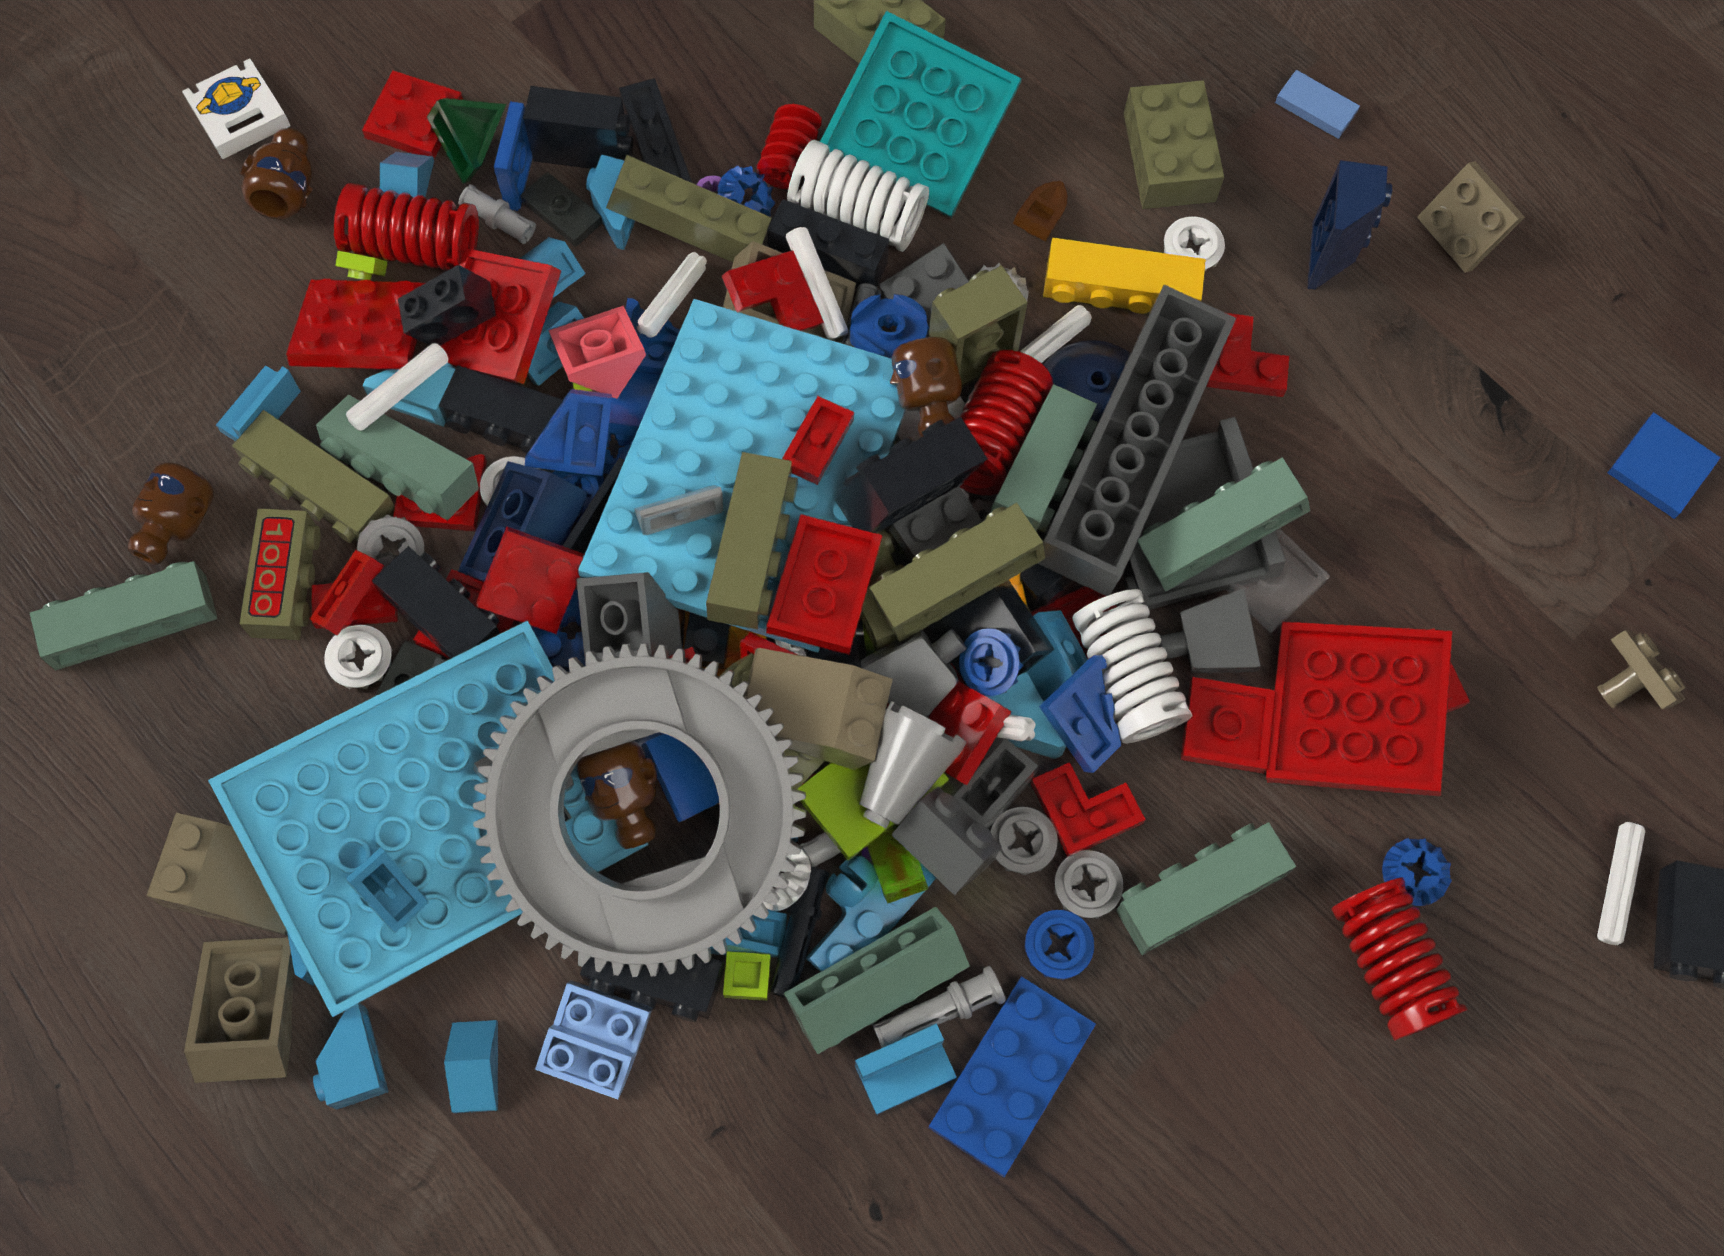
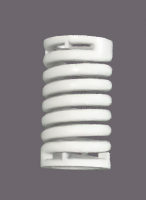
(859, 188)
(1140, 658)

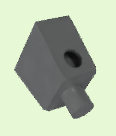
(1216, 636)
(918, 669)

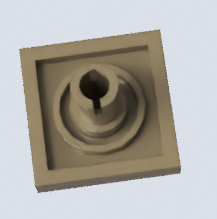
(1470, 217)
(1643, 672)

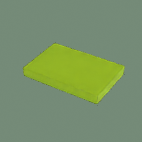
(834, 803)

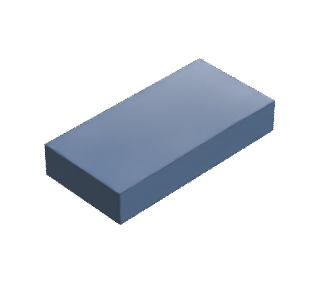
(1317, 104)

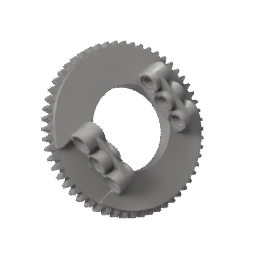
(661, 912)

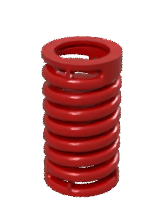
(404, 227)
(1002, 414)
(1390, 965)

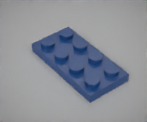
(1012, 1076)

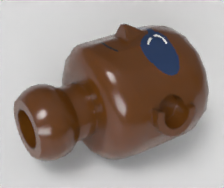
(278, 176)
(926, 378)
(168, 510)
(618, 788)

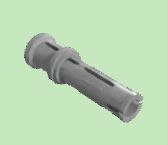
(956, 1001)

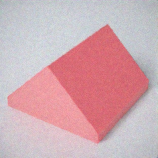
(600, 351)

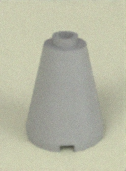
(906, 764)

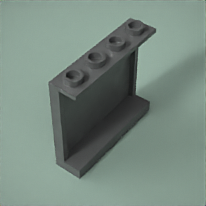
(1194, 476)

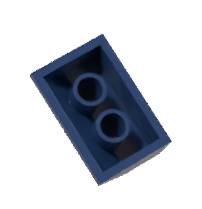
(1346, 218)
(527, 502)

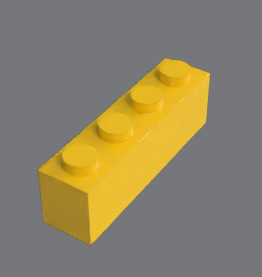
(1117, 275)

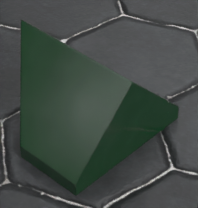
(465, 131)

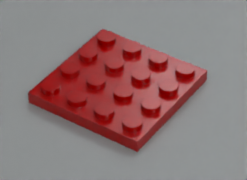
(1360, 708)

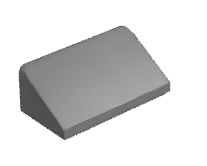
(680, 509)

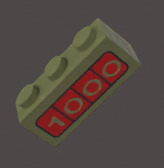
(279, 574)

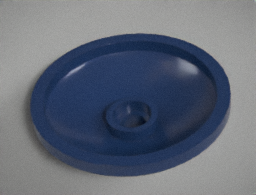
(1085, 360)

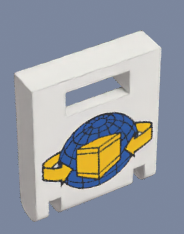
(232, 99)

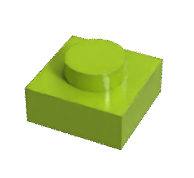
(360, 266)
(747, 975)

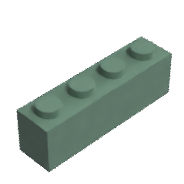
(1047, 455)
(400, 460)
(1223, 523)
(122, 615)
(1204, 887)
(877, 979)

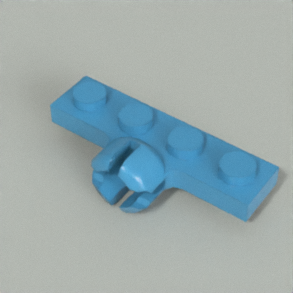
(863, 909)

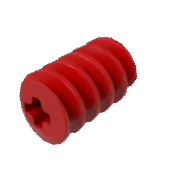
(788, 136)

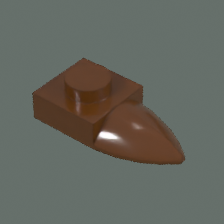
(1043, 210)

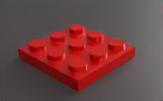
(521, 299)
(352, 326)

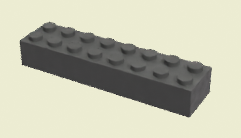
(1135, 441)

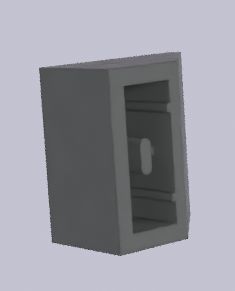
(995, 783)

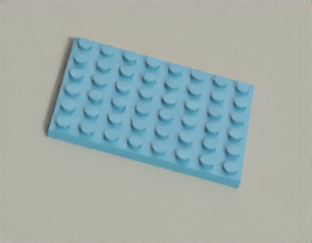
(728, 392)
(403, 782)

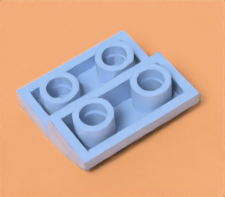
(593, 1040)

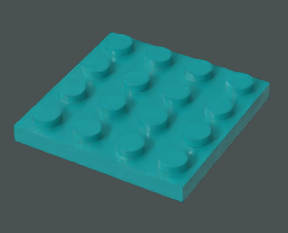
(921, 110)

